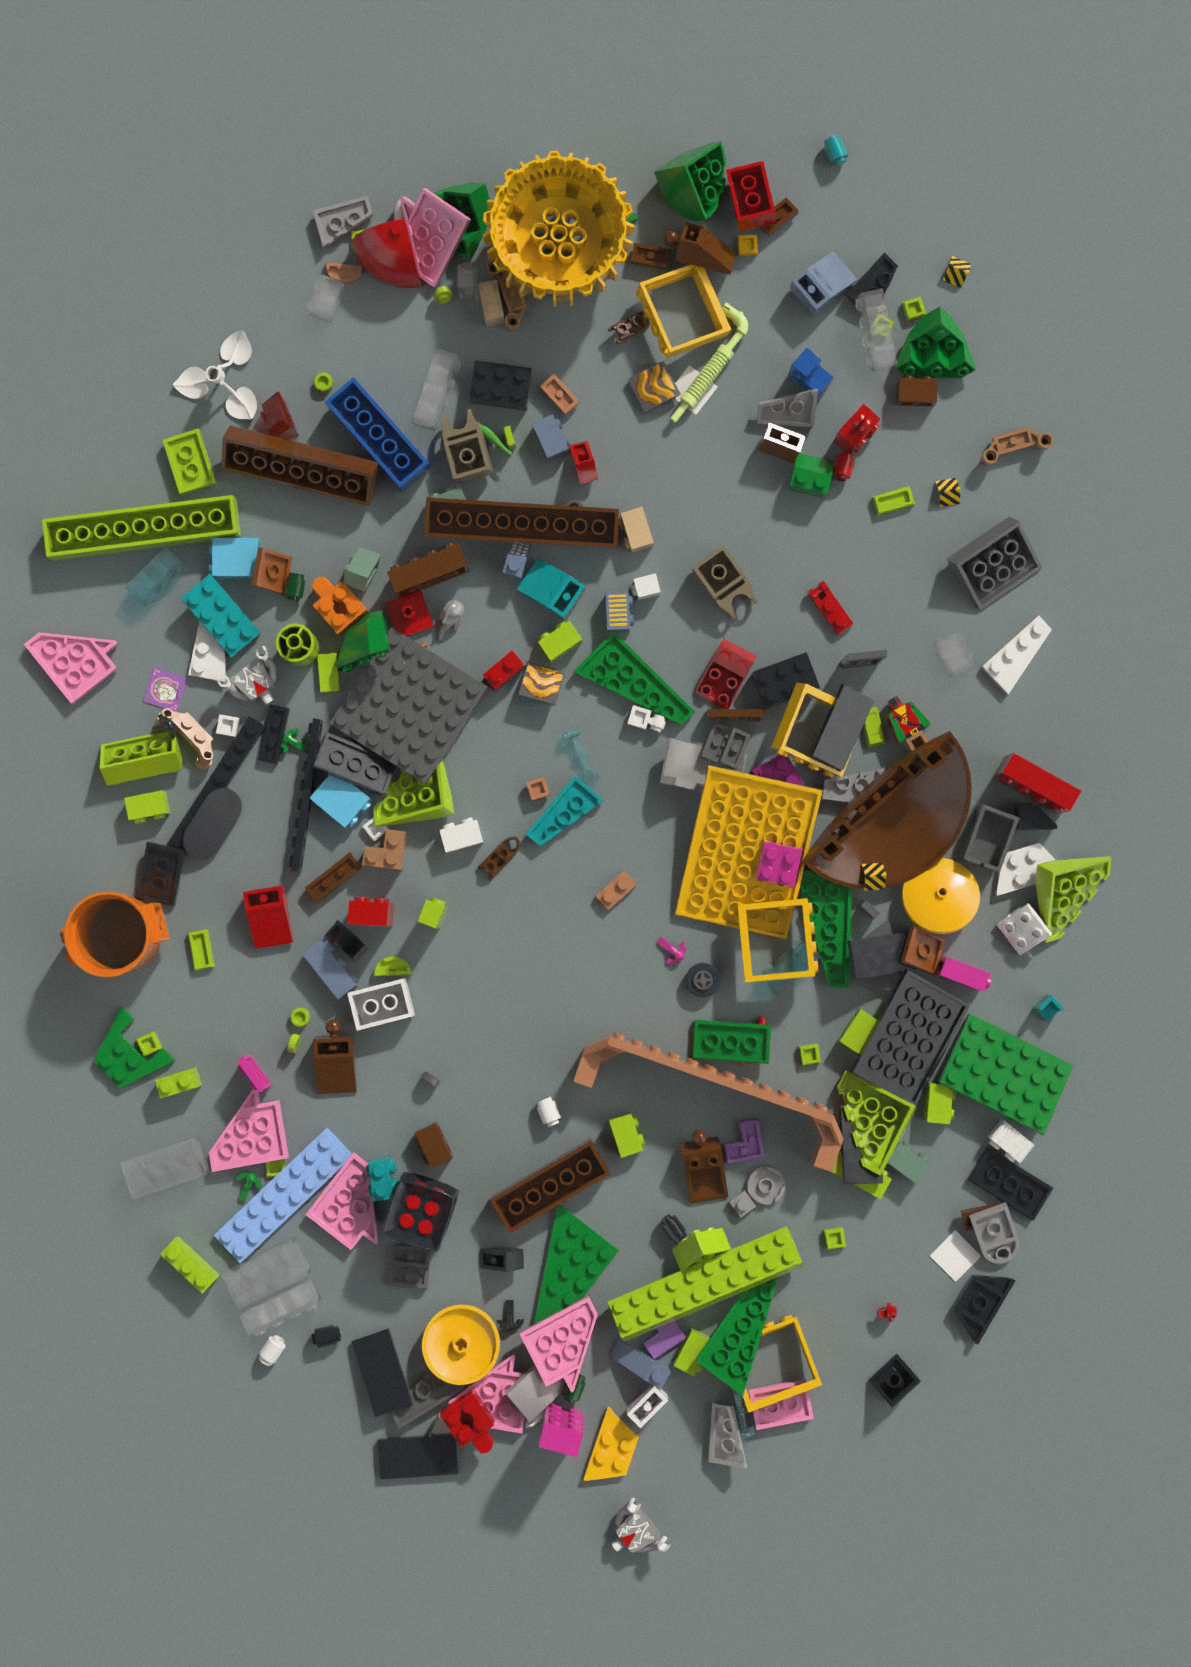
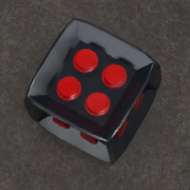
(420, 1211)

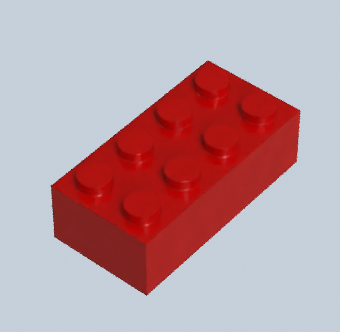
(1037, 783)

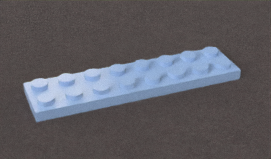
(283, 1195)

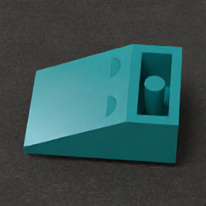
(551, 588)

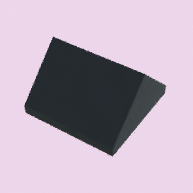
(894, 1380)

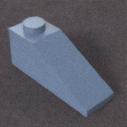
(641, 1363)

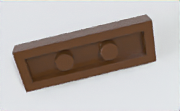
(735, 715)
(333, 877)

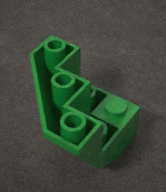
(936, 349)
(364, 641)

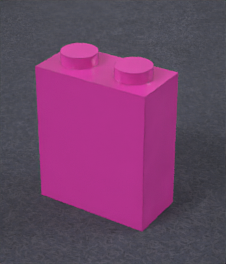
(963, 974)

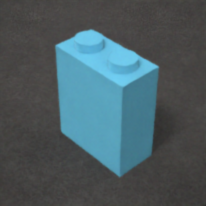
(233, 557)
(341, 800)

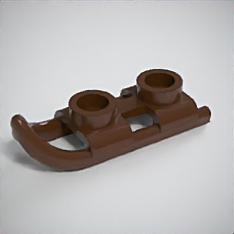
(636, 322)
(502, 853)

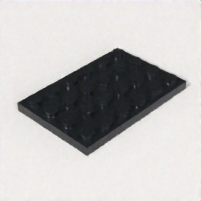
(910, 1037)

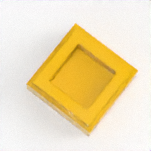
(747, 245)

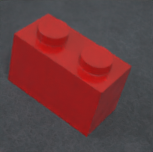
(504, 670)

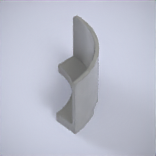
(685, 768)

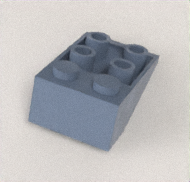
(822, 282)

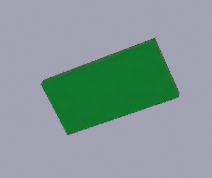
(731, 1041)

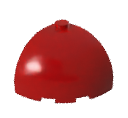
(388, 254)

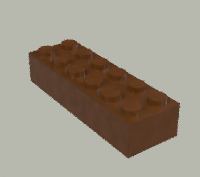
(550, 1185)

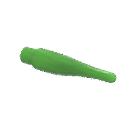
(489, 435)

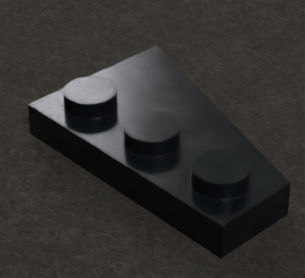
(876, 278)

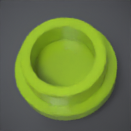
(443, 295)

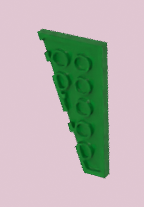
(626, 674)
(831, 924)
(735, 1342)

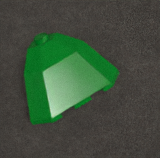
(472, 202)

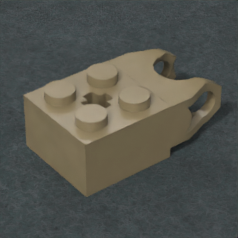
(463, 443)
(727, 587)

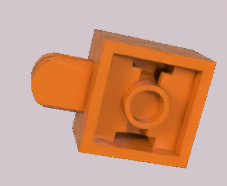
(337, 605)

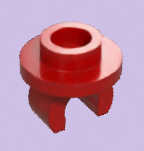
(889, 1311)

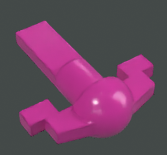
(678, 955)

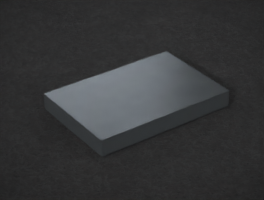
(863, 659)

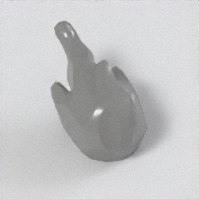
(451, 615)

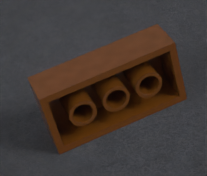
(428, 571)

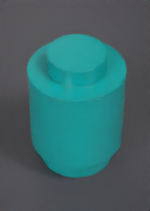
(835, 150)

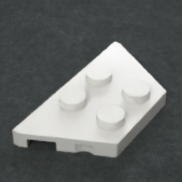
(1021, 868)

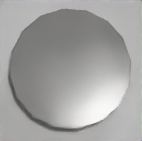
(765, 1185)

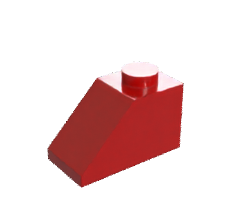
(583, 462)

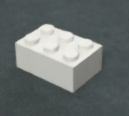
(381, 1004)

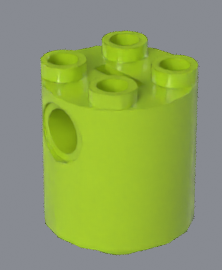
(307, 646)

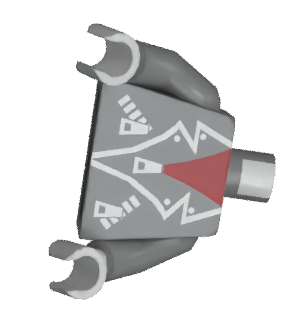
(254, 680)
(637, 1531)

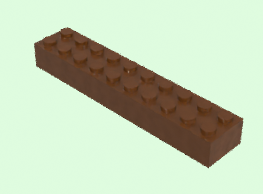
(521, 522)

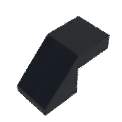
(347, 941)

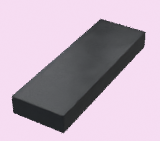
(273, 734)

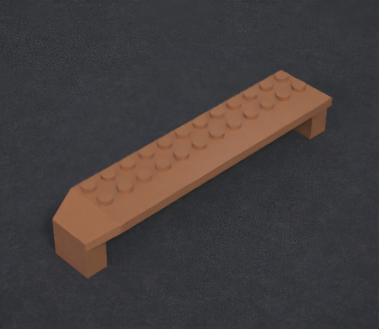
(829, 1134)

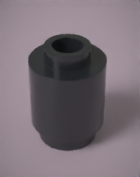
(673, 1228)
(326, 1336)

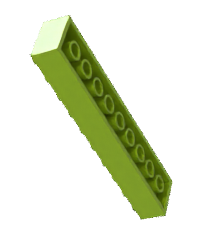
(141, 528)
(705, 1284)

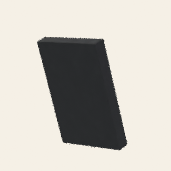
(161, 873)

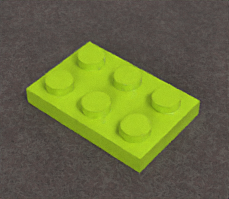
(189, 461)

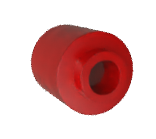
(843, 466)

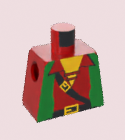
(905, 720)

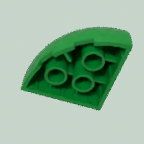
(694, 181)

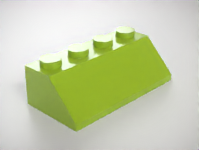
(140, 757)

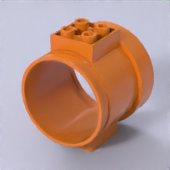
(77, 933)

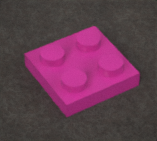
(779, 864)
(250, 1068)

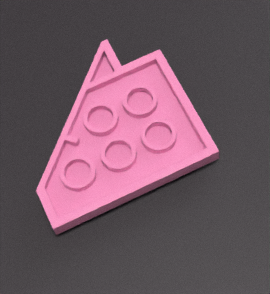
(434, 233)
(73, 661)
(251, 1136)
(345, 1205)
(561, 1342)
(492, 1392)

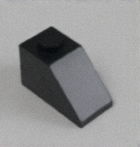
(1033, 818)
(502, 1259)

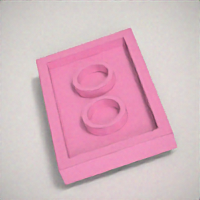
(784, 1412)

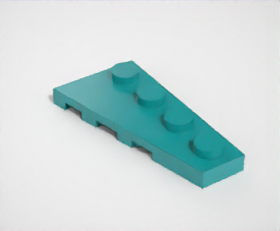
(567, 808)

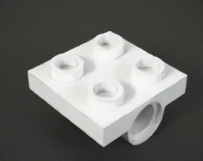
(1024, 929)

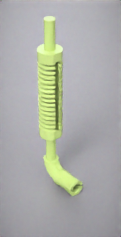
(715, 365)

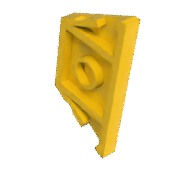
(612, 1449)

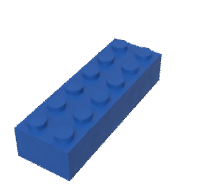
(377, 434)

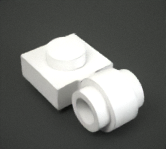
(641, 717)

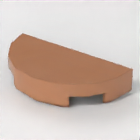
(344, 272)

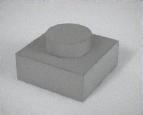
(742, 1203)

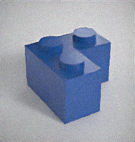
(809, 373)

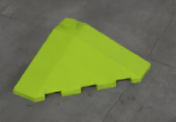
(414, 801)
(1065, 886)
(876, 1119)

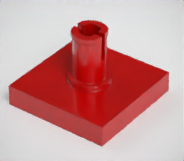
(410, 614)

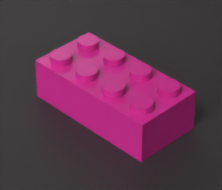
(561, 1430)

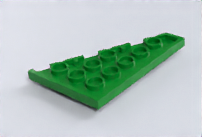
(573, 1263)

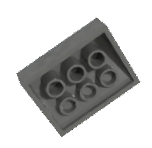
(995, 562)

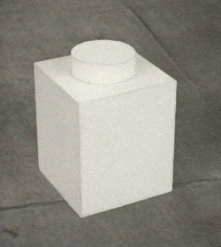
(645, 587)

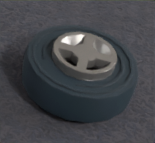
(708, 981)

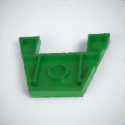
(121, 1059)

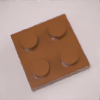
(271, 570)
(923, 950)

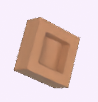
(538, 788)

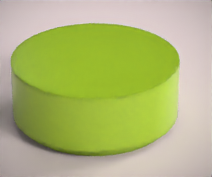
(323, 382)
(300, 1017)
(294, 1043)

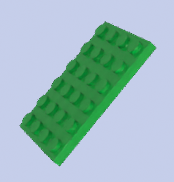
(1006, 1074)

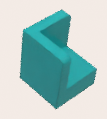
(1048, 1007)

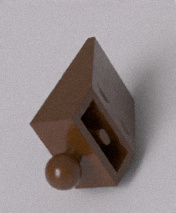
(701, 249)
(335, 1065)
(704, 1168)

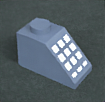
(516, 560)

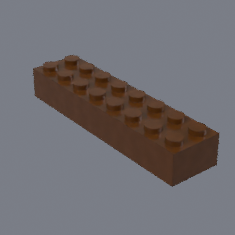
(299, 465)

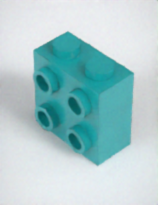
(381, 1172)

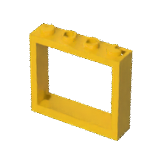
(708, 295)
(787, 723)
(810, 946)
(769, 1328)

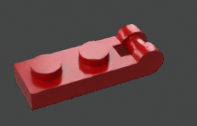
(830, 608)

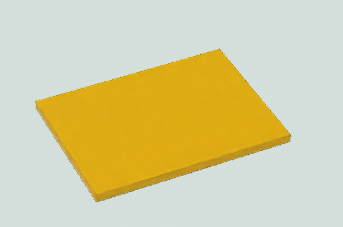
(727, 844)

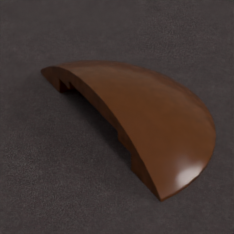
(899, 819)

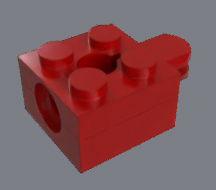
(856, 430)
(469, 1421)

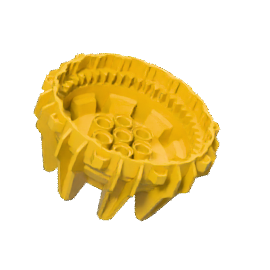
(563, 190)

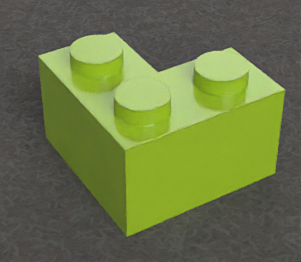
(700, 1247)

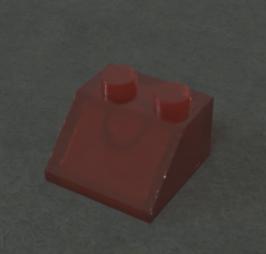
(279, 418)

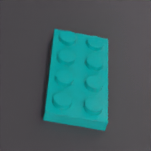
(220, 615)

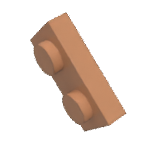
(559, 394)
(616, 890)

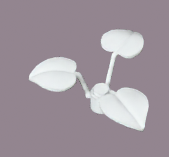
(194, 379)

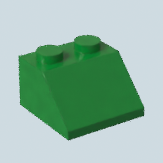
(811, 475)

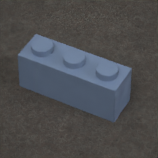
(330, 968)

